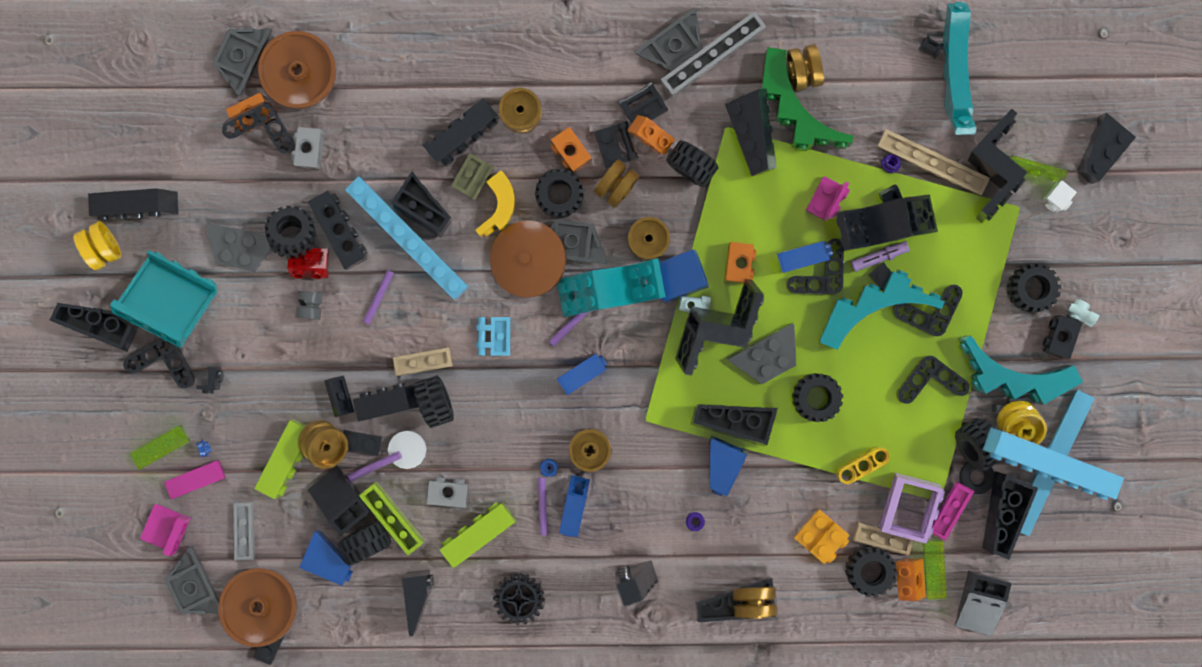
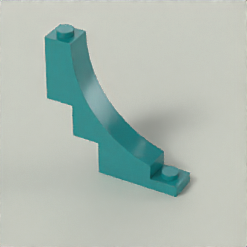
(956, 72)

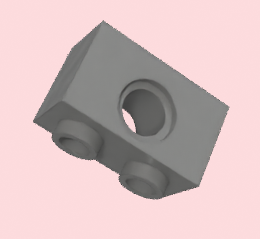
(312, 159)
(437, 497)

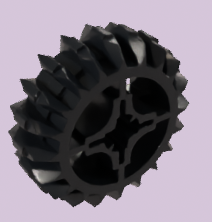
(510, 599)

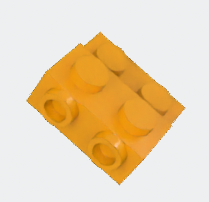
(822, 537)

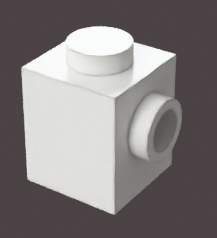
(1059, 197)

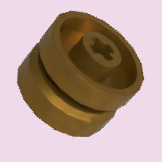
(805, 67)
(512, 102)
(618, 185)
(660, 238)
(322, 444)
(590, 461)
(755, 606)

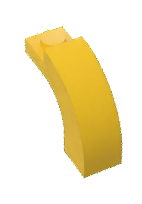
(505, 205)

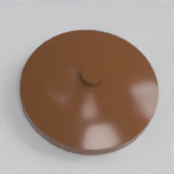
(297, 69)
(528, 259)
(257, 607)

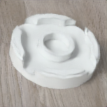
(411, 447)

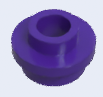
(893, 160)
(697, 527)

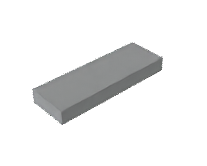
(243, 530)

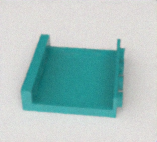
(165, 299)

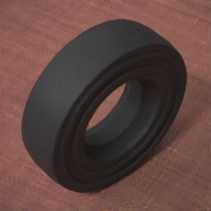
(985, 486)

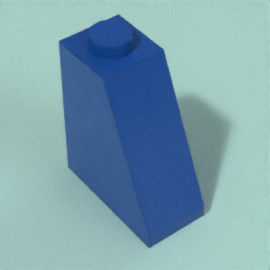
(805, 256)
(582, 373)
(724, 465)
(574, 506)
(326, 560)

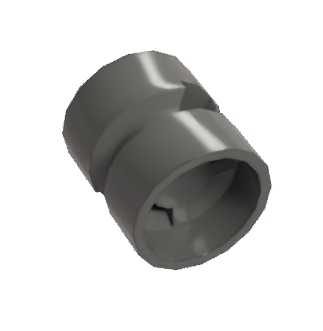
(309, 305)

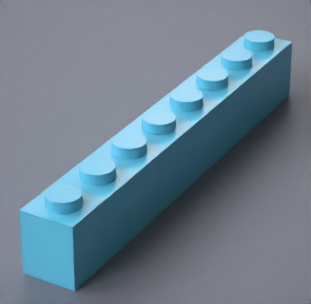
(406, 238)
(1052, 463)

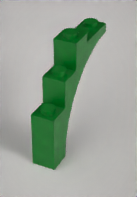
(789, 109)

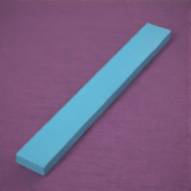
(1061, 443)

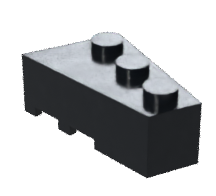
(1104, 149)
(420, 206)
(385, 402)

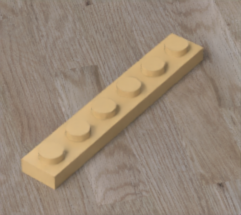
(933, 162)

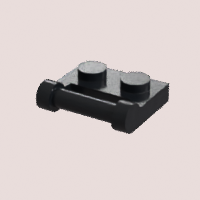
(651, 108)
(609, 145)

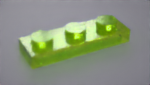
(1036, 169)
(160, 447)
(934, 570)

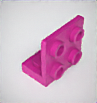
(827, 198)
(165, 529)

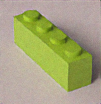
(282, 462)
(392, 518)
(478, 534)

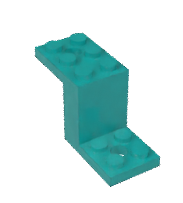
(610, 288)

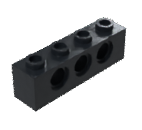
(319, 207)

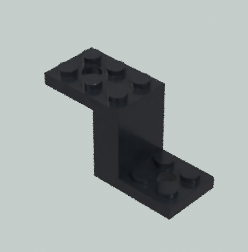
(997, 166)
(886, 222)
(719, 327)

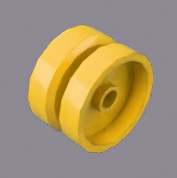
(97, 246)
(1023, 421)

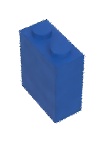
(682, 276)

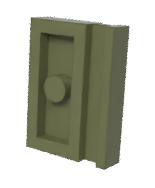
(472, 176)

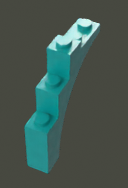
(896, 291)
(990, 375)

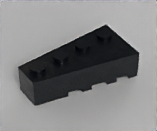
(753, 130)
(462, 133)
(133, 204)
(96, 324)
(740, 422)
(1007, 513)
(635, 582)
(722, 605)

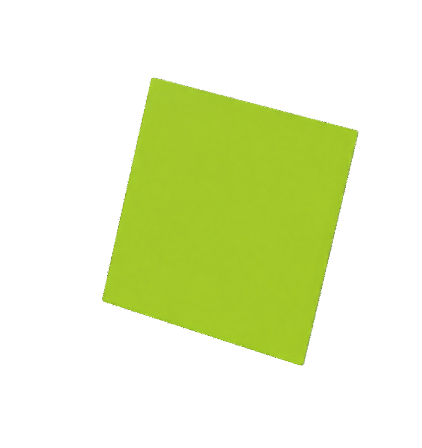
(875, 352)

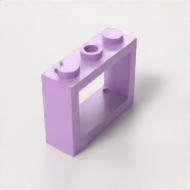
(930, 515)

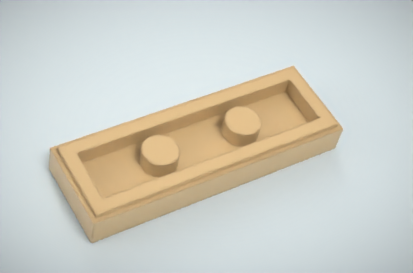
(422, 361)
(874, 537)

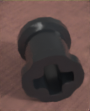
(931, 46)

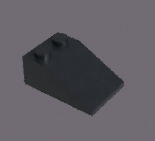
(416, 589)

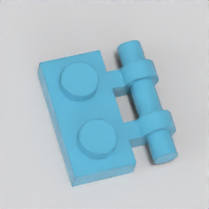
(500, 336)

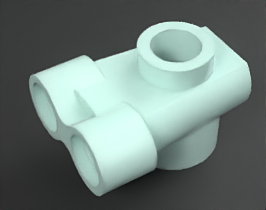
(703, 302)
(1079, 312)

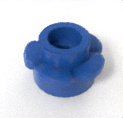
(203, 448)
(548, 462)

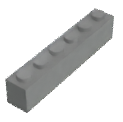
(712, 54)

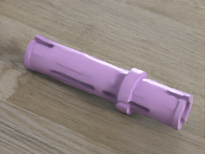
(901, 249)

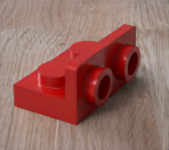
(311, 265)

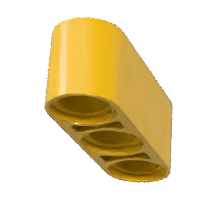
(872, 465)

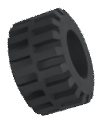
(692, 163)
(556, 176)
(286, 218)
(1049, 288)
(433, 401)
(833, 402)
(971, 441)
(364, 543)
(885, 578)

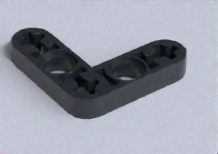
(255, 113)
(823, 280)
(930, 320)
(167, 356)
(933, 373)

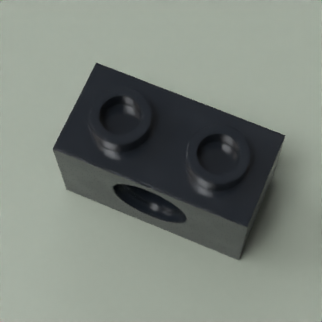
(1069, 328)

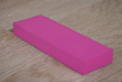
(195, 479)
(951, 510)

